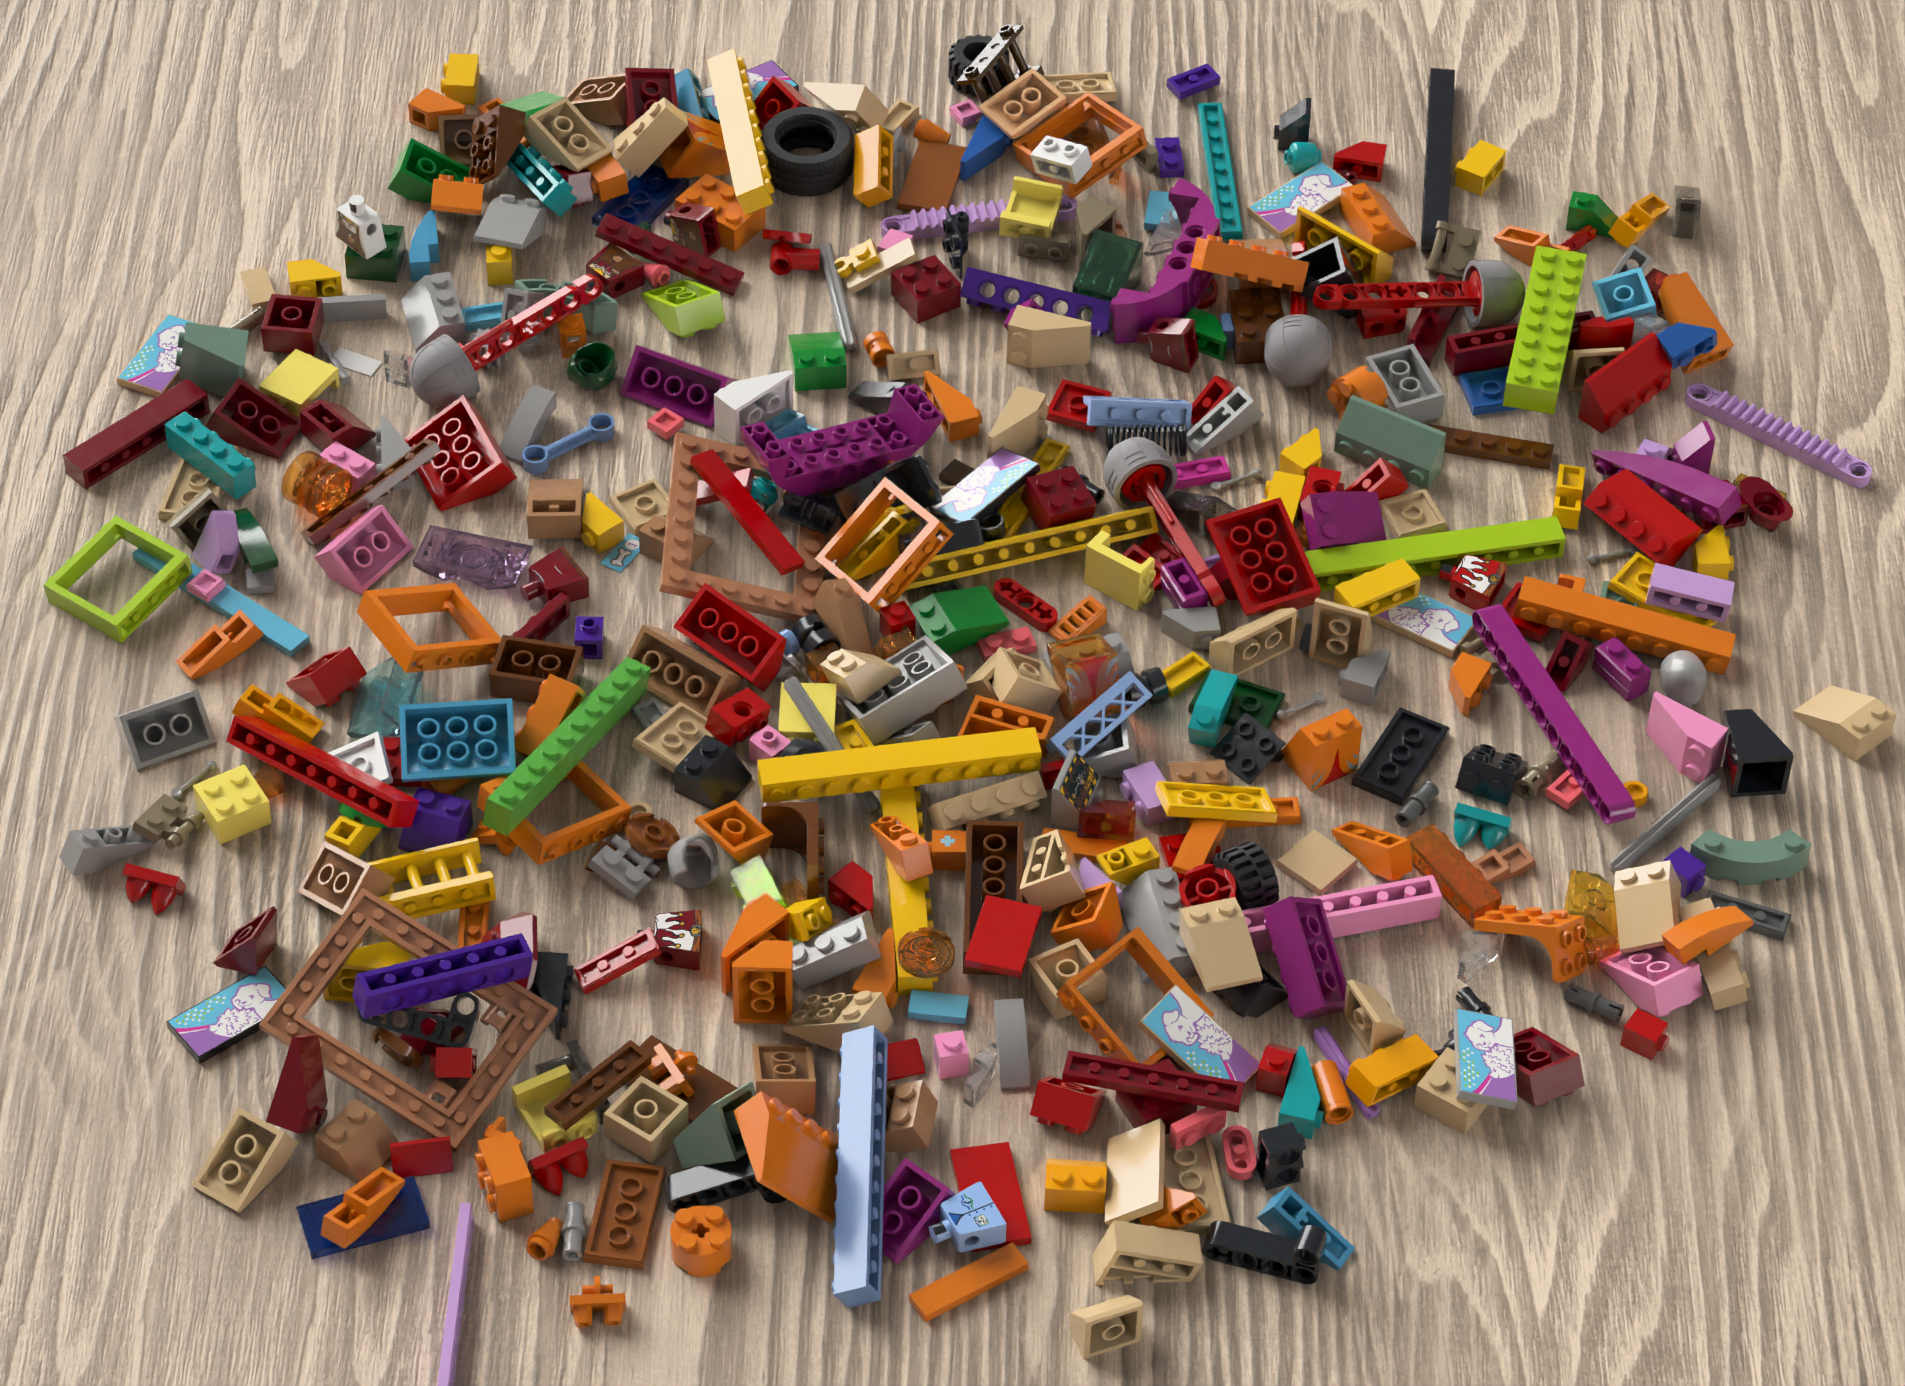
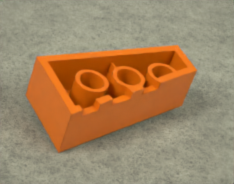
(1249, 264)

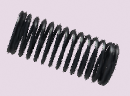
(1182, 435)

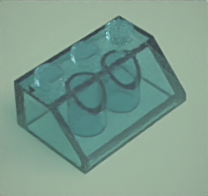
(380, 697)

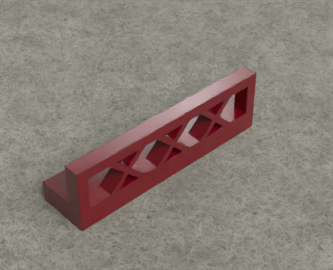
(1431, 328)

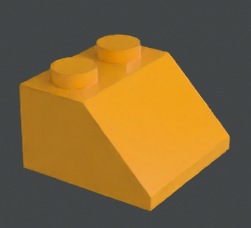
(1075, 1186)

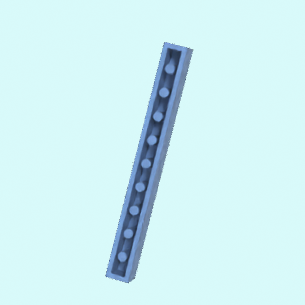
(860, 1167)

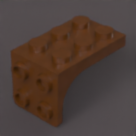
(798, 828)

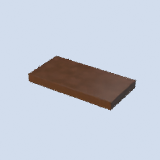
(705, 1084)

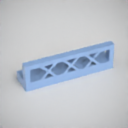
(1126, 410)
(1092, 712)

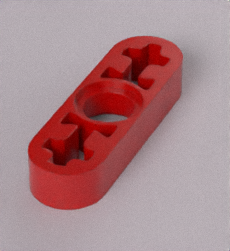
(1020, 594)

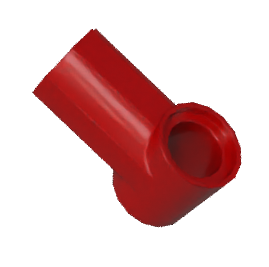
(786, 258)

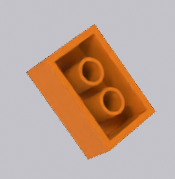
(733, 225)

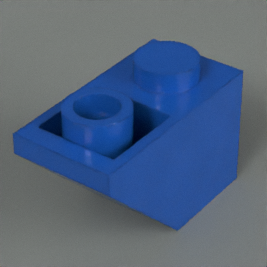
(1685, 342)

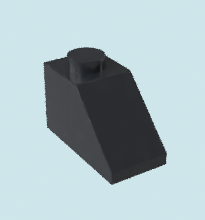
(1293, 125)

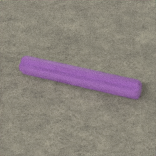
(1333, 1052)

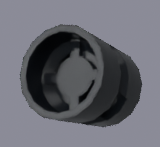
(814, 633)
(1155, 683)

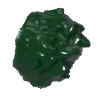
(592, 366)

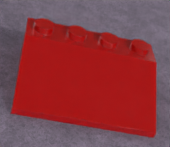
(469, 457)
(1264, 558)

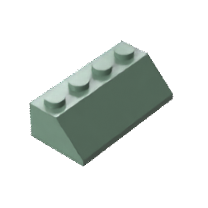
(1376, 432)

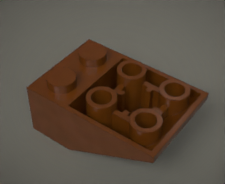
(494, 141)

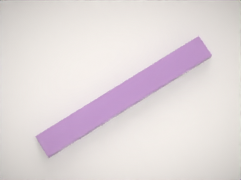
(456, 1295)

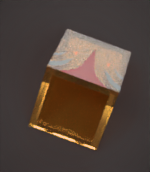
(1084, 671)

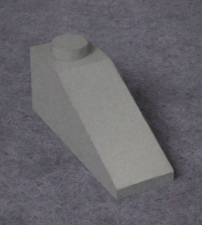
(1224, 422)

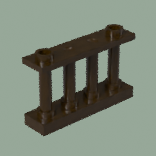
(987, 58)

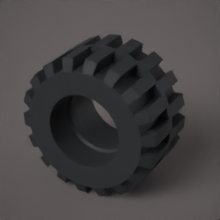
(963, 54)
(1253, 874)

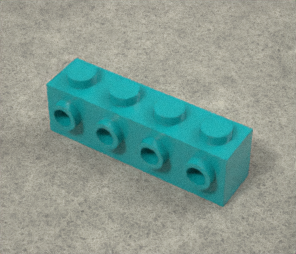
(542, 179)
(210, 455)

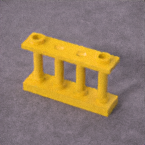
(446, 894)

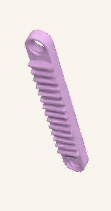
(981, 218)
(1778, 434)

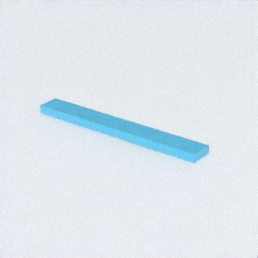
(228, 601)

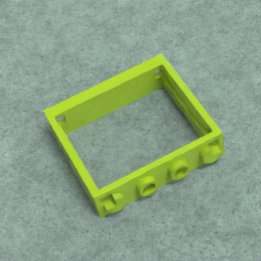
(142, 603)

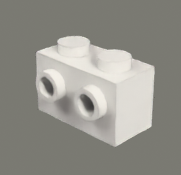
(1061, 159)

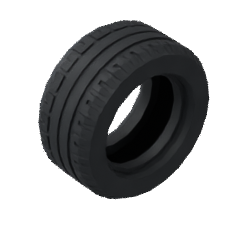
(808, 128)

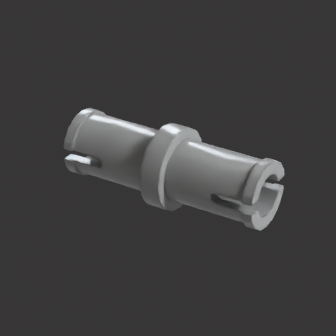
(573, 1231)

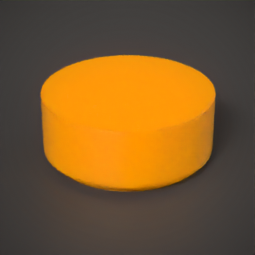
(1638, 792)

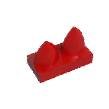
(164, 886)
(547, 1166)

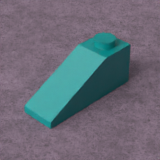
(1211, 709)
(1301, 1098)

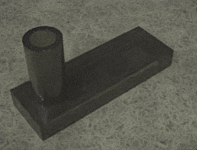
(579, 1065)

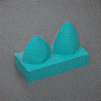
(1470, 819)

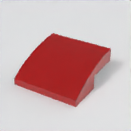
(1600, 334)
(1153, 547)

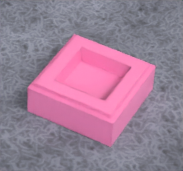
(965, 112)
(206, 585)

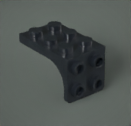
(907, 474)

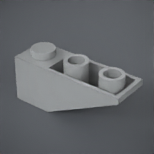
(390, 450)
(99, 848)

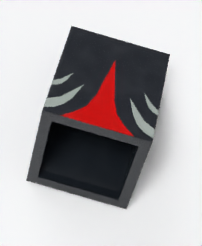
(1330, 265)
(1754, 756)

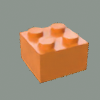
(504, 1177)

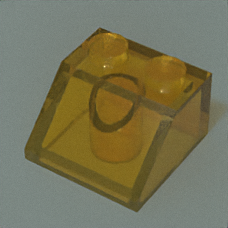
(1594, 899)

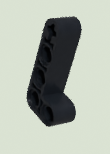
(444, 1025)
(714, 1184)
(1267, 1252)

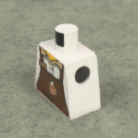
(359, 227)

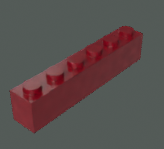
(1492, 347)
(133, 434)

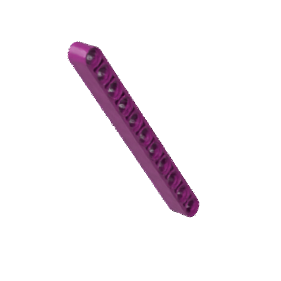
(1554, 715)

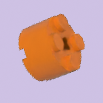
(1360, 384)
(701, 1240)

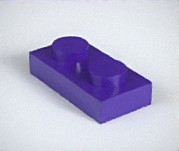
(1193, 81)
(1170, 158)

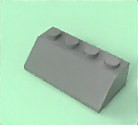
(1154, 907)

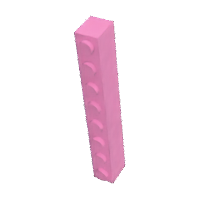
(1364, 909)

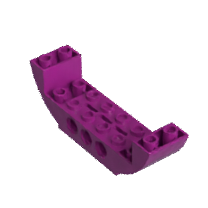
(1177, 285)
(848, 450)

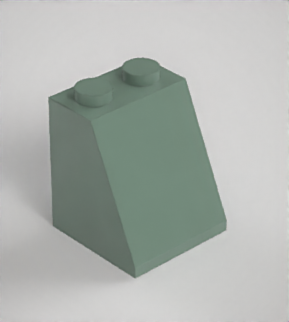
(212, 356)
(715, 1132)

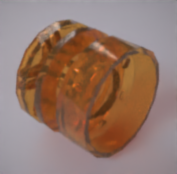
(316, 483)

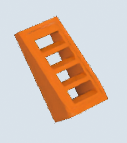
(1088, 608)

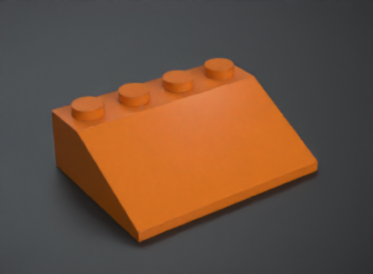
(790, 1153)

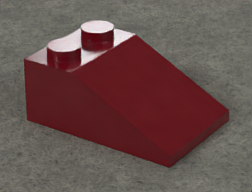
(645, 88)
(253, 421)
(1545, 1068)
(301, 1089)

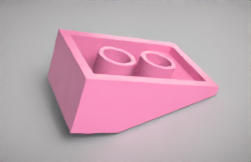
(1686, 737)
(1655, 979)

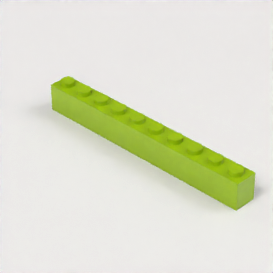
(1426, 553)

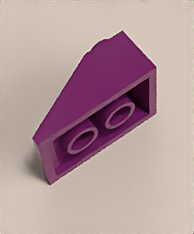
(1342, 519)
(909, 1209)

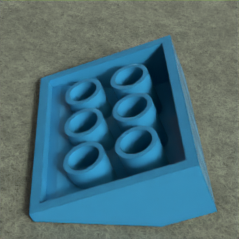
(457, 740)

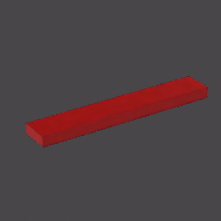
(747, 512)

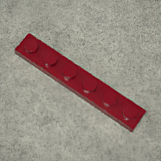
(669, 253)
(1153, 1081)

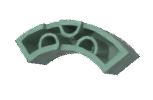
(598, 315)
(1751, 860)

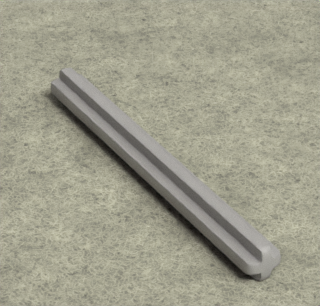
(837, 297)
(824, 734)
(1666, 823)

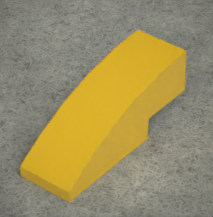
(1568, 495)

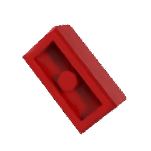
(904, 1059)
(422, 1157)

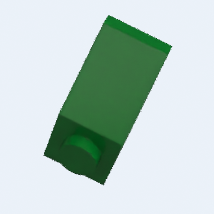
(1589, 210)
(1209, 334)

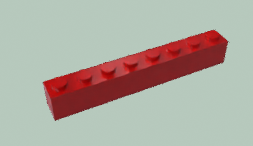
(323, 771)

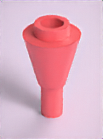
(656, 274)

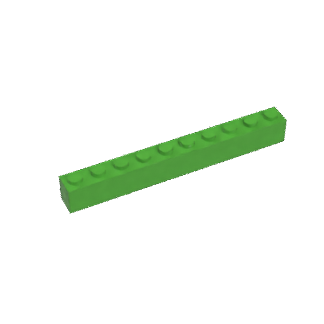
(566, 746)

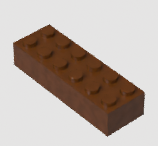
(991, 869)

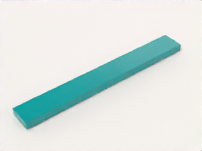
(1220, 169)

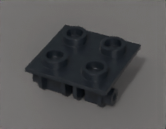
(956, 238)
(811, 511)
(1248, 748)

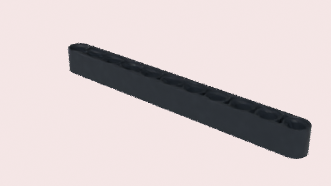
(1437, 155)

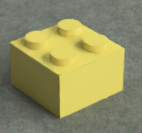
(232, 804)

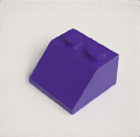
(437, 821)

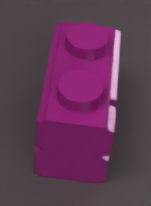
(1182, 585)
(1621, 669)

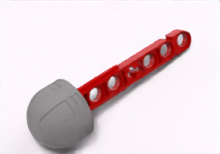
(1489, 294)
(1298, 345)
(447, 371)
(1143, 475)

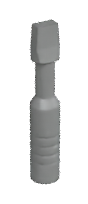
(325, 349)

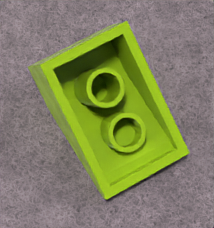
(686, 306)

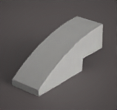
(528, 422)
(1011, 1044)

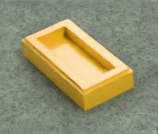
(1185, 673)

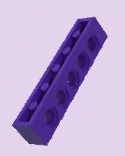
(977, 280)
(442, 975)

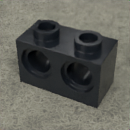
(1280, 1155)

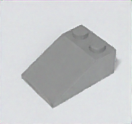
(512, 222)

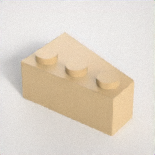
(649, 136)
(1051, 873)
(1145, 1251)

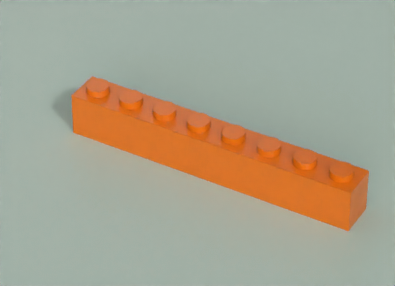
(1633, 626)

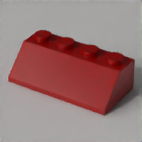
(1625, 384)
(1643, 517)
(733, 636)

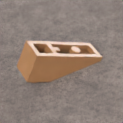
(843, 614)

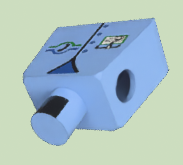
(970, 1220)

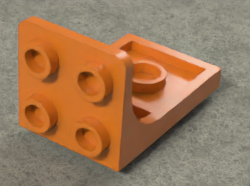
(1556, 930)

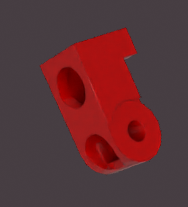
(1381, 321)

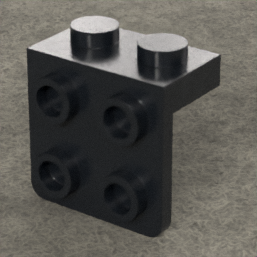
(1490, 773)

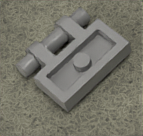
(621, 873)

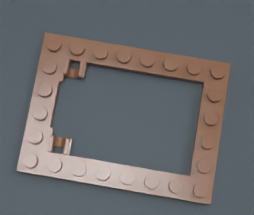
(679, 531)
(460, 1110)

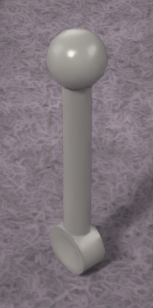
(1217, 486)
(1592, 558)
(1318, 699)
(177, 793)

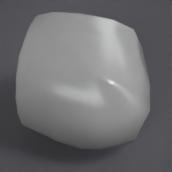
(1683, 677)
(693, 862)

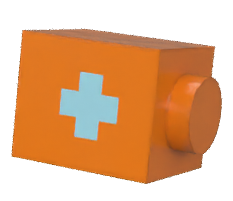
(948, 850)

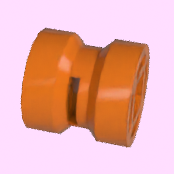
(877, 347)

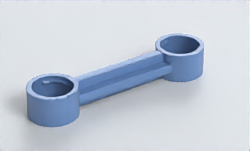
(568, 443)

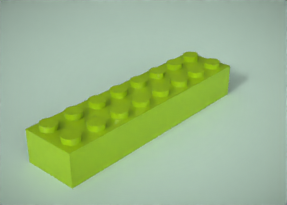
(1544, 330)

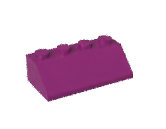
(673, 384)
(1306, 956)

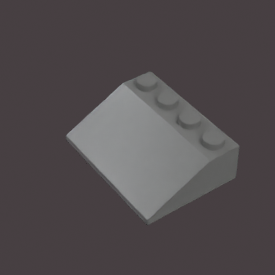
(925, 683)

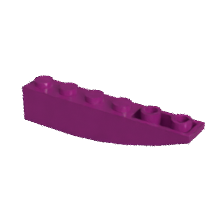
(1675, 482)

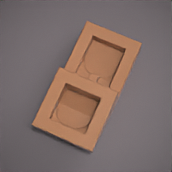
(1506, 864)

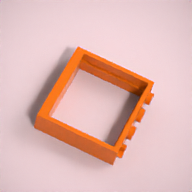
(1105, 160)
(906, 566)
(380, 606)
(571, 838)
(1153, 964)

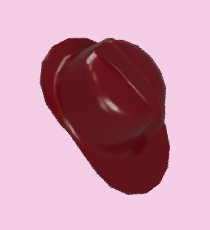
(1765, 503)

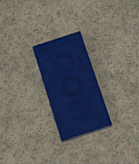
(646, 197)
(403, 1216)

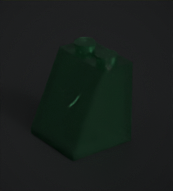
(1108, 266)

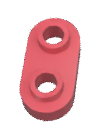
(1239, 1155)

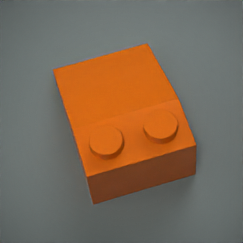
(759, 921)

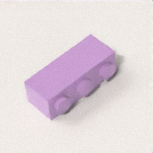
(1690, 592)

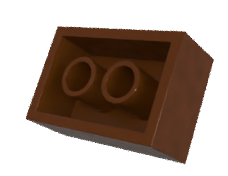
(1252, 315)
(526, 663)

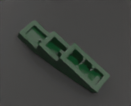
(253, 543)

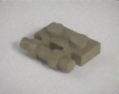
(162, 816)

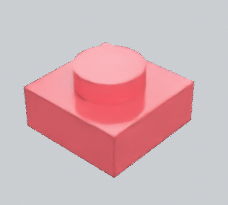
(665, 423)

